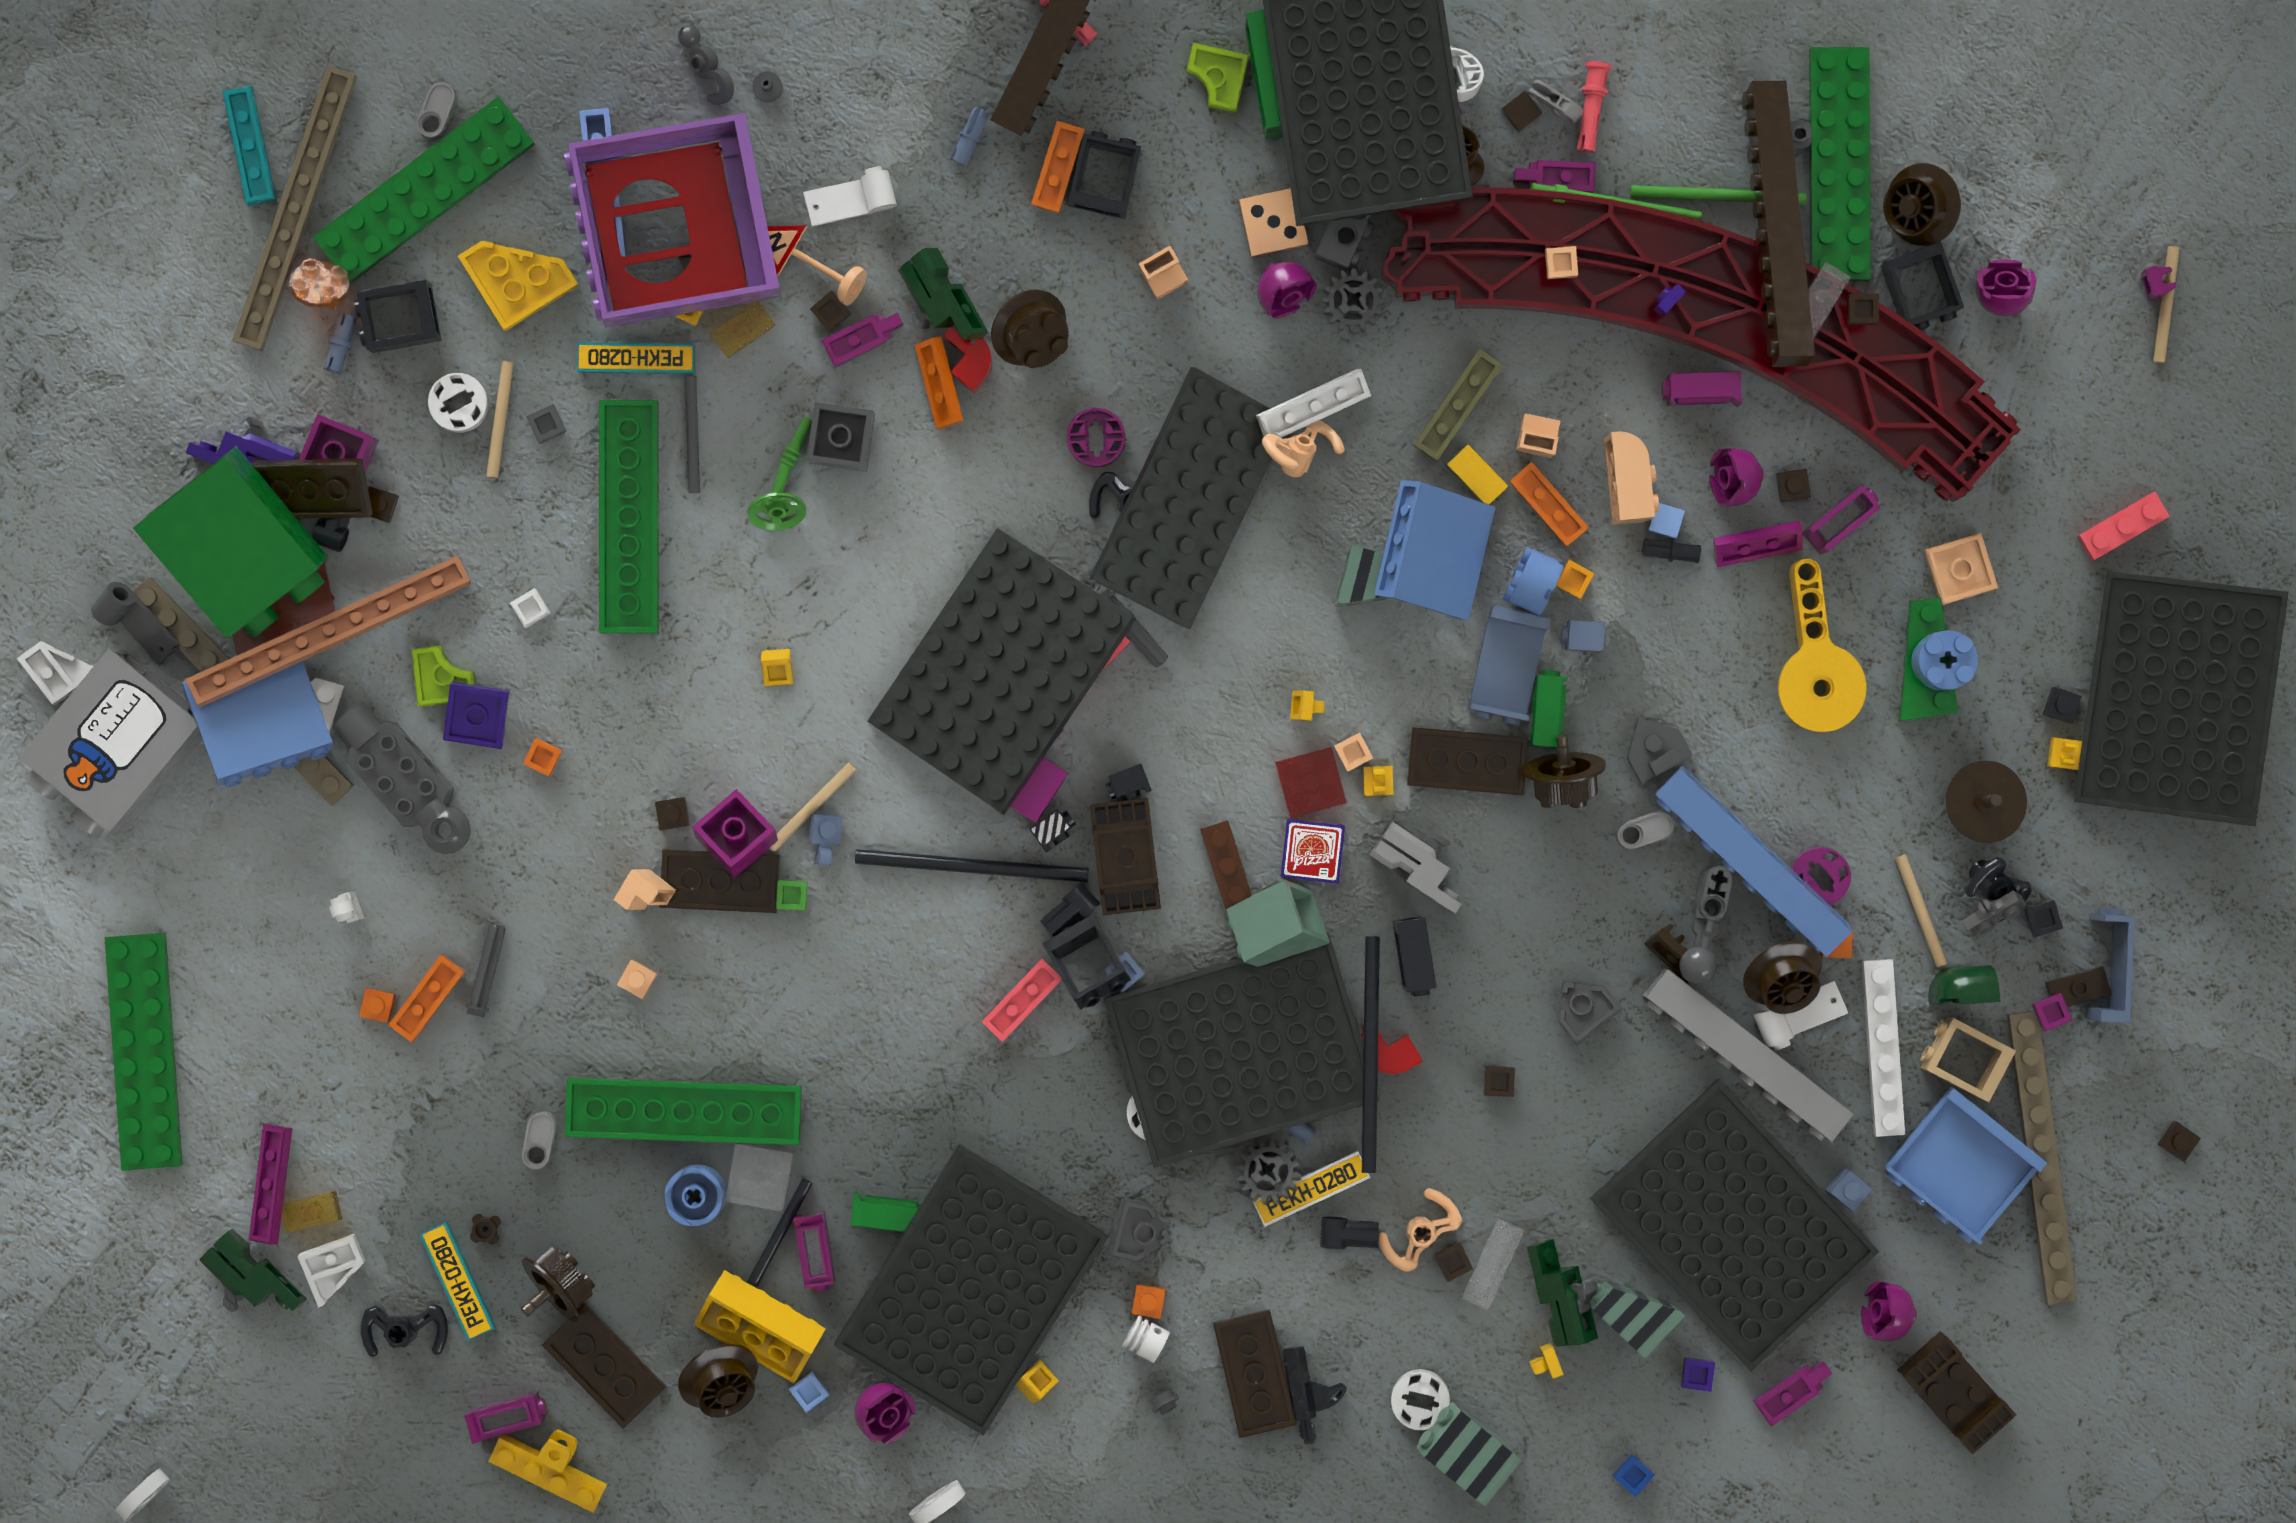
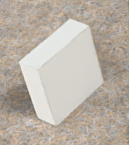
(530, 608)

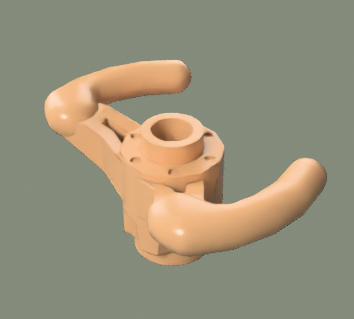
(1298, 451)
(1450, 1223)

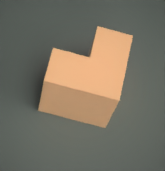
(1163, 272)
(1538, 436)
(643, 889)

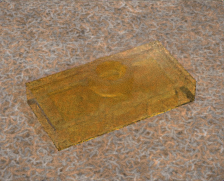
(743, 329)
(311, 1211)

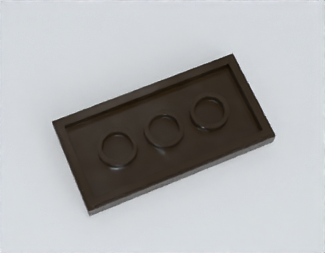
(319, 486)
(1467, 761)
(707, 885)
(604, 1366)
(1254, 1373)

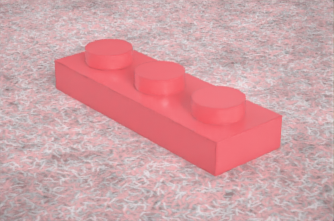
(2123, 526)
(1022, 1000)

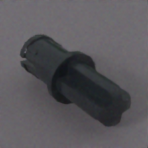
(1671, 550)

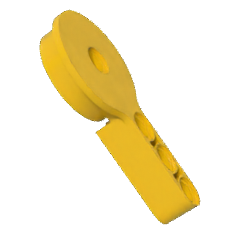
(1818, 661)

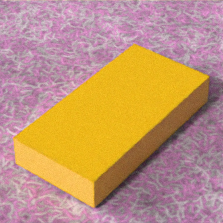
(1477, 475)

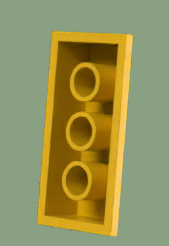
(760, 1323)

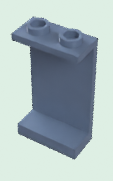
(1507, 665)
(2121, 968)

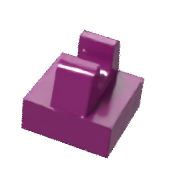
(2153, 282)
(2051, 1012)

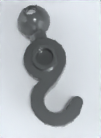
(704, 64)

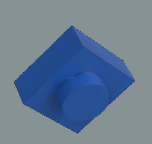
(1633, 1475)

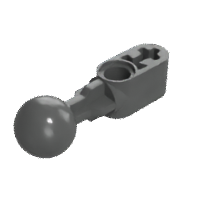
(1699, 963)

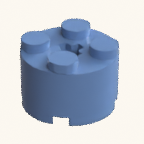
(1533, 581)
(1937, 675)
(679, 1200)

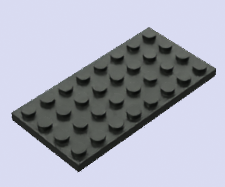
(1187, 500)

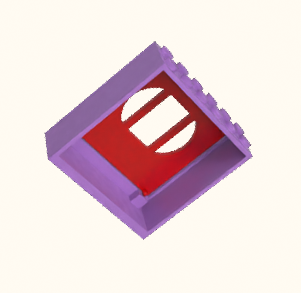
(697, 173)

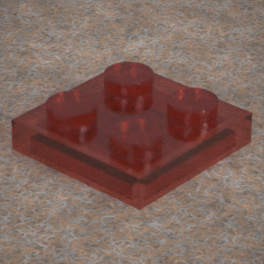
(1310, 782)

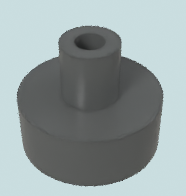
(767, 93)

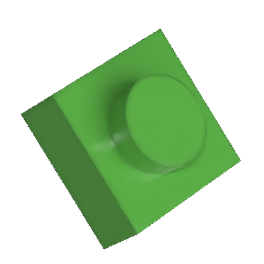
(792, 895)

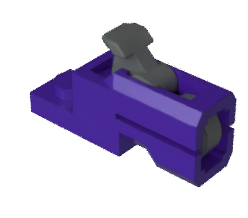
(253, 445)

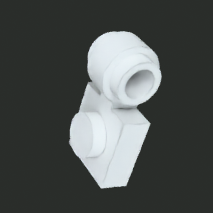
(346, 908)

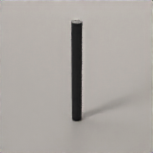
(779, 1232)

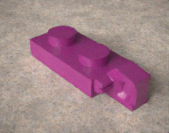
(1574, 175)
(860, 337)
(1792, 1392)

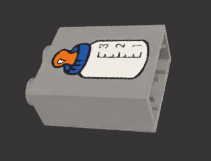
(112, 744)

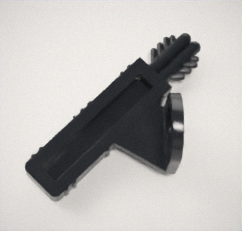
(1305, 1394)

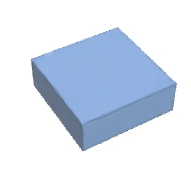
(1666, 521)
(809, 1391)

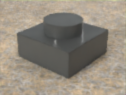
(546, 424)

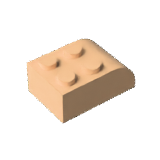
(1630, 479)

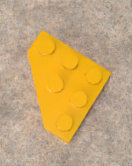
(516, 280)

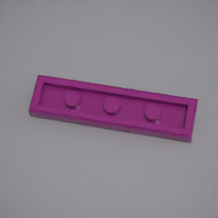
(270, 1184)

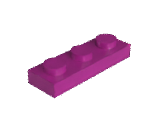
(1758, 544)

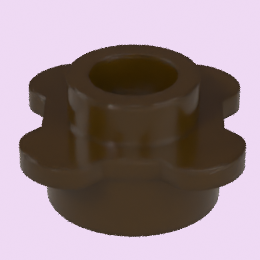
(477, 1230)

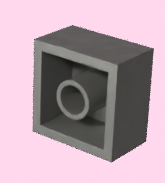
(840, 437)

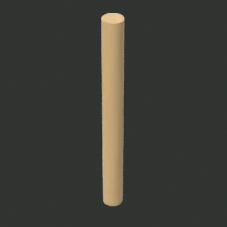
(2166, 307)
(499, 419)
(814, 804)
(1921, 910)

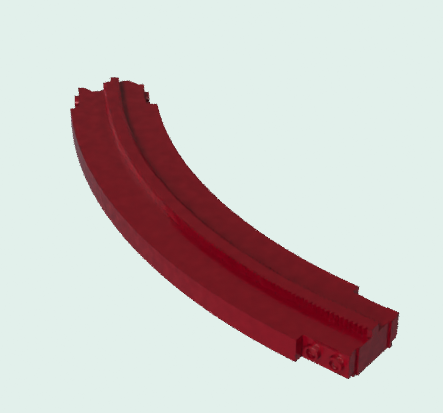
(1875, 380)

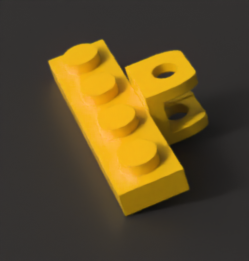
(550, 1468)

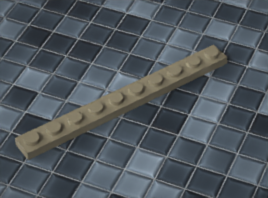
(295, 208)
(205, 654)
(2040, 1138)

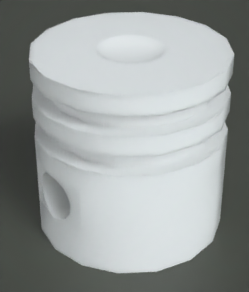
(1146, 1339)

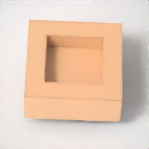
(1561, 262)
(1353, 752)
(637, 979)

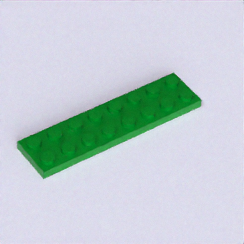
(1840, 159)
(424, 190)
(628, 516)
(143, 1051)
(683, 1111)

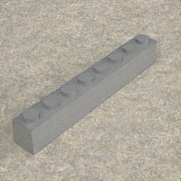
(1748, 1055)

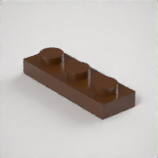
(1226, 863)

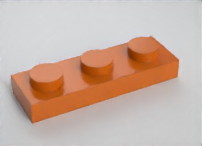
(1058, 167)
(938, 382)
(1548, 504)
(427, 998)

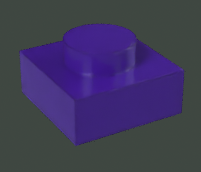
(1668, 298)
(1697, 1374)

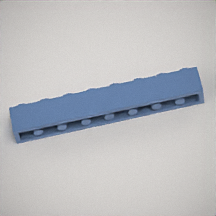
(1753, 861)

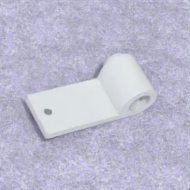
(851, 199)
(1780, 1028)

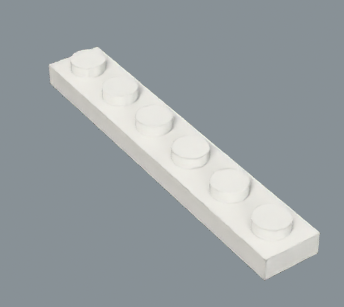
(1883, 1047)

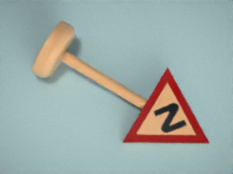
(783, 244)

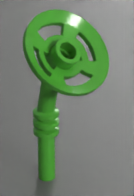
(775, 502)

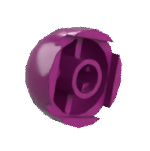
(1284, 287)
(2005, 287)
(1736, 476)
(1888, 1312)
(884, 1412)

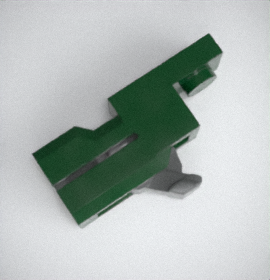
(938, 298)
(245, 1277)
(1568, 1297)

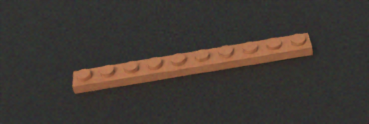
(327, 632)

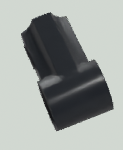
(331, 533)
(1075, 906)
(1342, 1233)

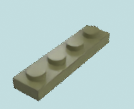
(1458, 405)

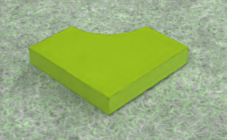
(1220, 73)
(434, 674)

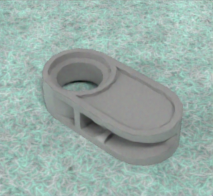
(1555, 102)
(440, 104)
(1649, 827)
(539, 1133)

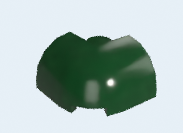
(1965, 985)

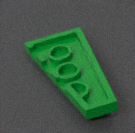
(1917, 699)

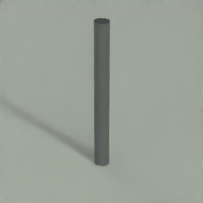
(692, 434)

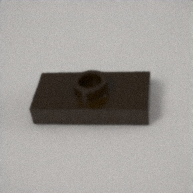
(2080, 986)

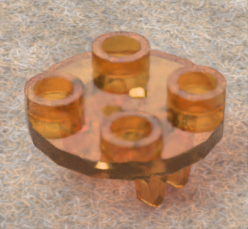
(319, 283)

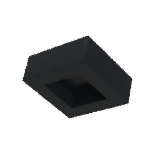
(2062, 705)
(2043, 918)

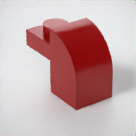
(976, 362)
(1396, 1056)

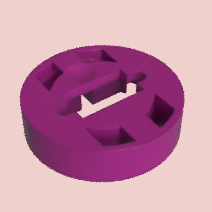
(1081, 438)
(1832, 867)

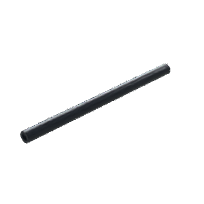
(970, 865)
(1370, 1054)

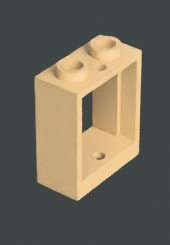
(1993, 1071)

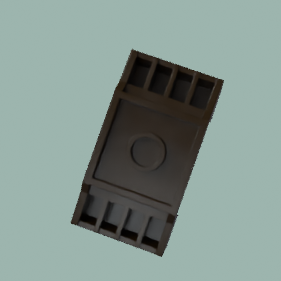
(1125, 856)
(1956, 1392)

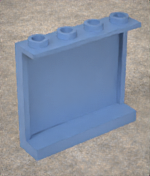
(1434, 549)
(262, 726)
(1963, 1165)

